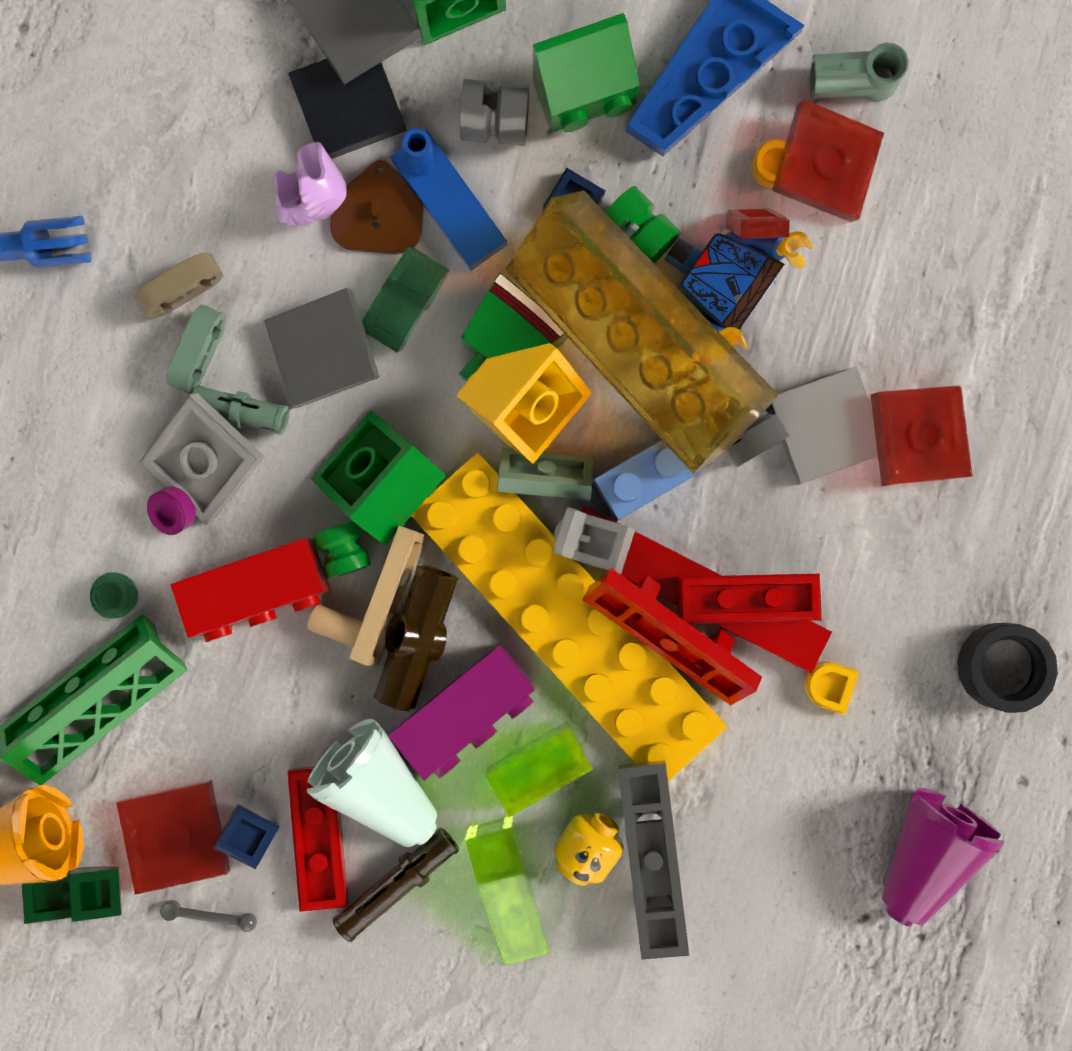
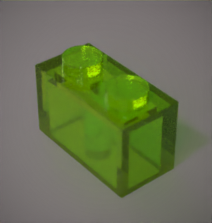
(538, 769)

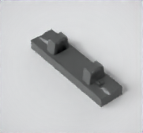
(653, 860)

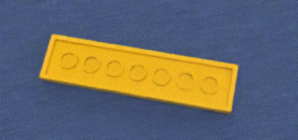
(541, 596)

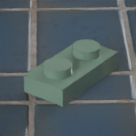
(551, 475)

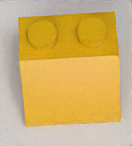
(525, 397)

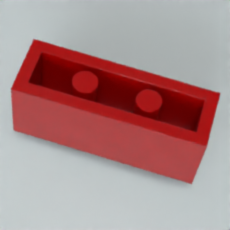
(251, 590)

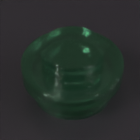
(113, 595)

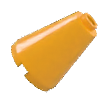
(38, 837)

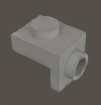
(592, 540)

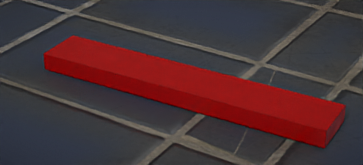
(792, 641)

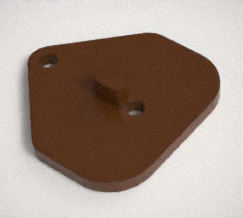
(379, 199)

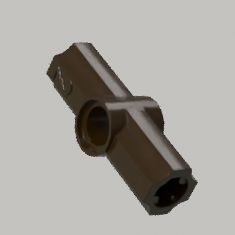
(415, 638)

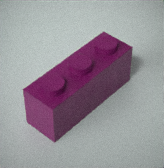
(463, 713)

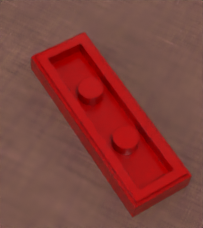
(749, 598)
(316, 847)

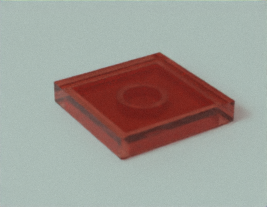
(828, 161)
(921, 435)
(172, 837)

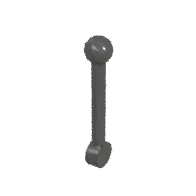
(172, 910)

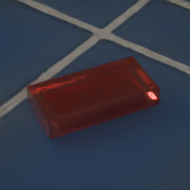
(757, 223)

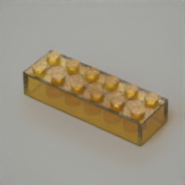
(639, 330)

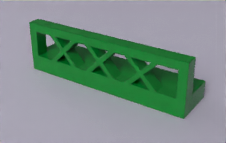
(76, 694)

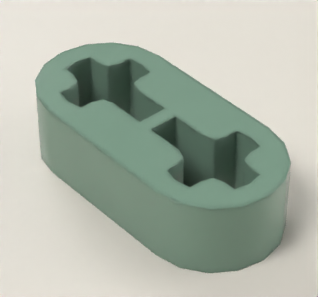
(196, 348)

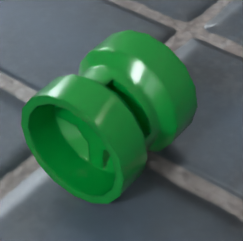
(343, 553)

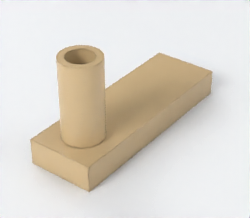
(368, 636)

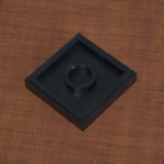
(349, 113)

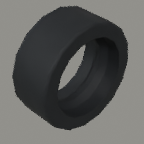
(1043, 665)

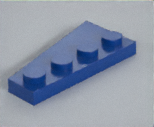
(710, 65)

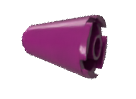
(935, 856)

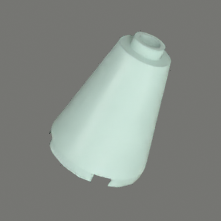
(374, 786)

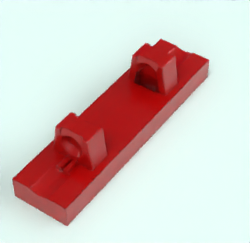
(674, 639)

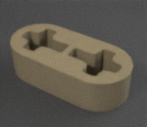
(178, 285)

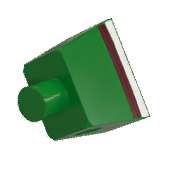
(506, 324)

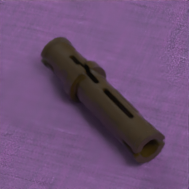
(410, 872)

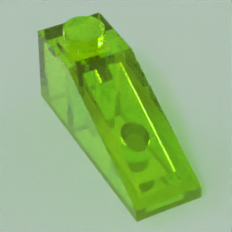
(506, 890)

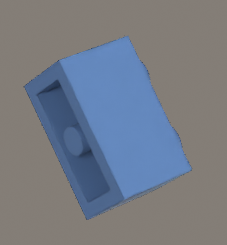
(641, 480)

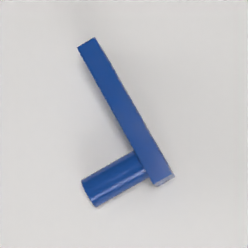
(447, 198)

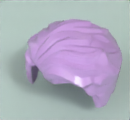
(311, 190)

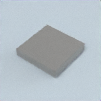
(827, 425)
(202, 457)

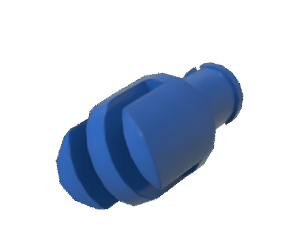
(36, 245)

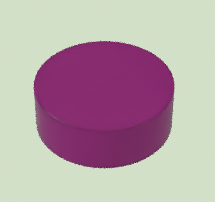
(170, 510)

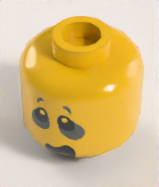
(588, 848)

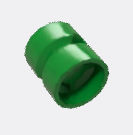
(655, 232)

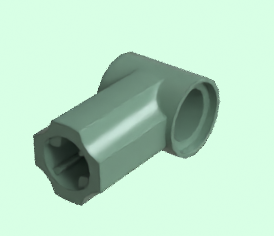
(853, 73)

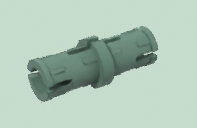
(243, 410)

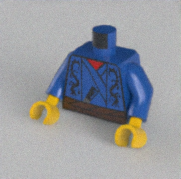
(733, 275)

